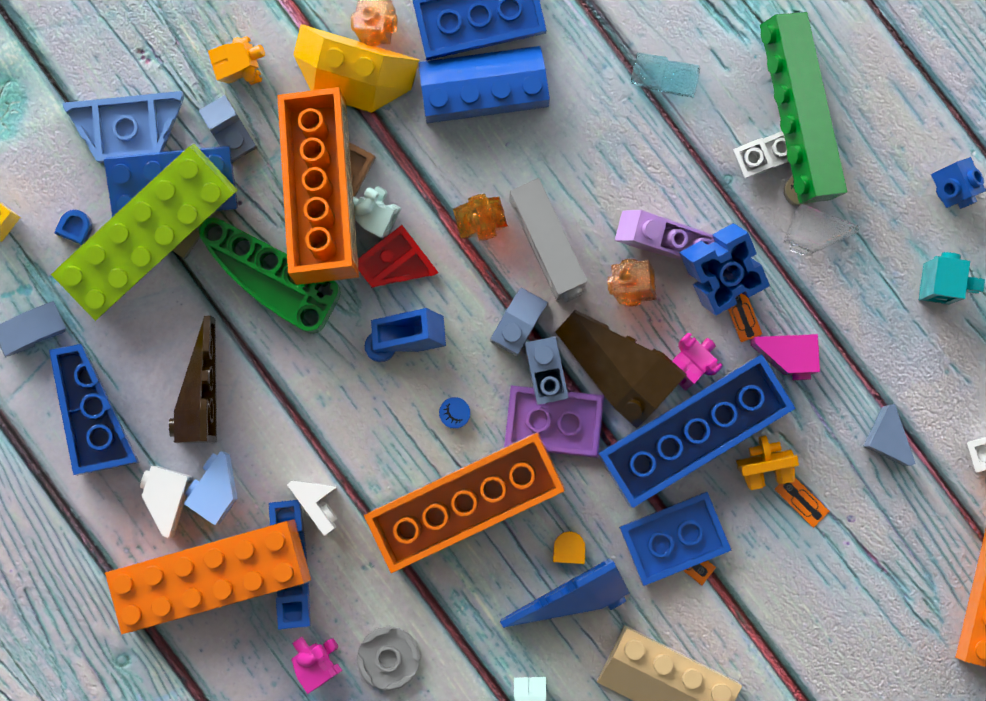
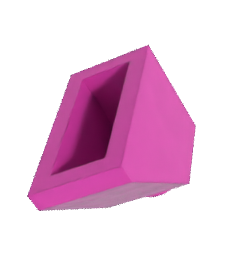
(790, 354)

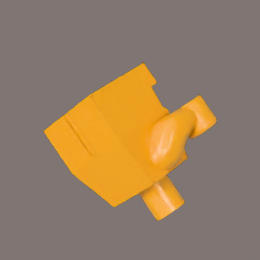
(237, 61)

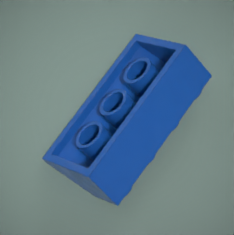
(484, 84)

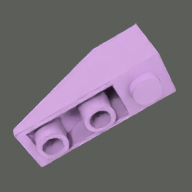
(657, 233)

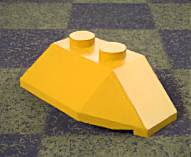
(364, 73)

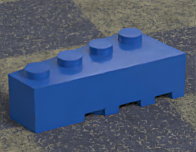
(89, 420)

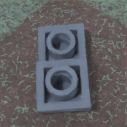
(29, 328)

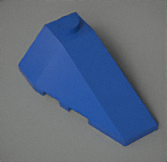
(586, 592)

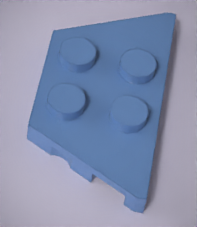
(126, 123)

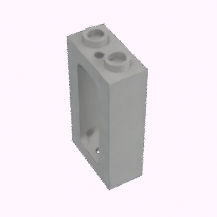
(548, 240)

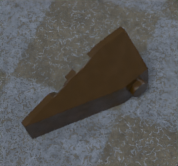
(624, 371)
(197, 402)

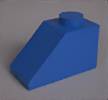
(409, 331)

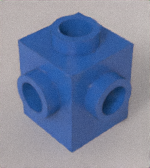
(959, 183)

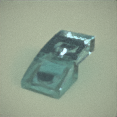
(665, 75)

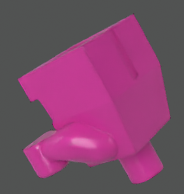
(696, 360)
(313, 663)

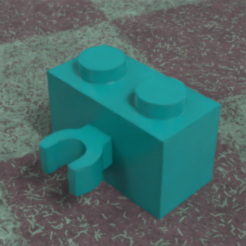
(947, 279)

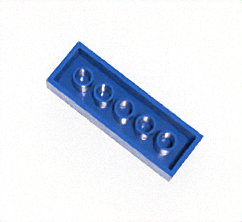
(696, 431)

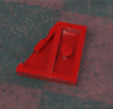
(394, 260)

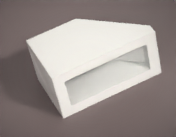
(165, 497)

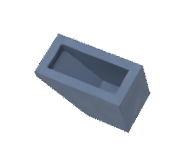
(518, 321)

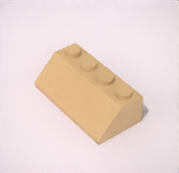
(655, 672)

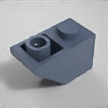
(546, 370)

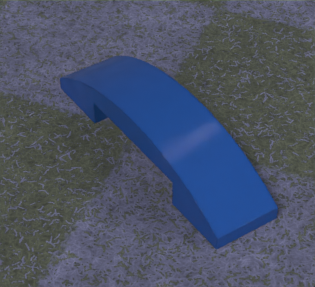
(293, 602)

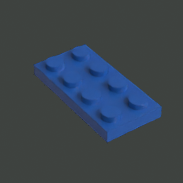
(468, 25)
(131, 173)

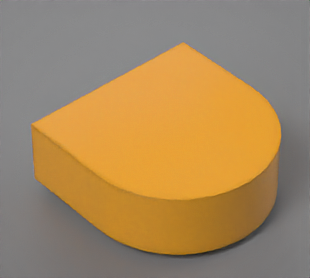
(569, 548)

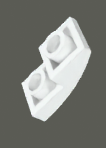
(762, 155)

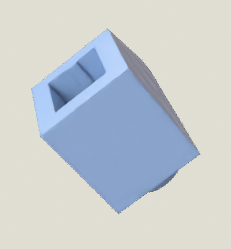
(216, 490)

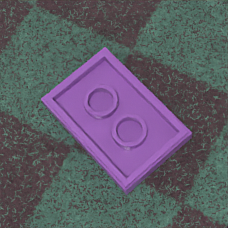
(564, 425)

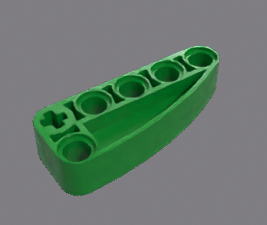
(272, 286)

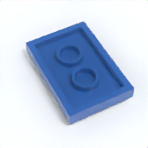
(675, 538)

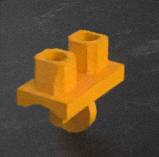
(781, 462)

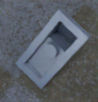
(227, 127)

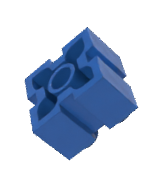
(724, 269)

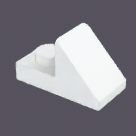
(309, 496)

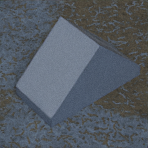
(889, 437)

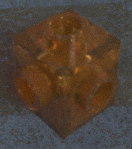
(374, 21)
(480, 217)
(632, 282)

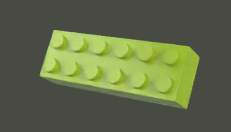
(144, 231)

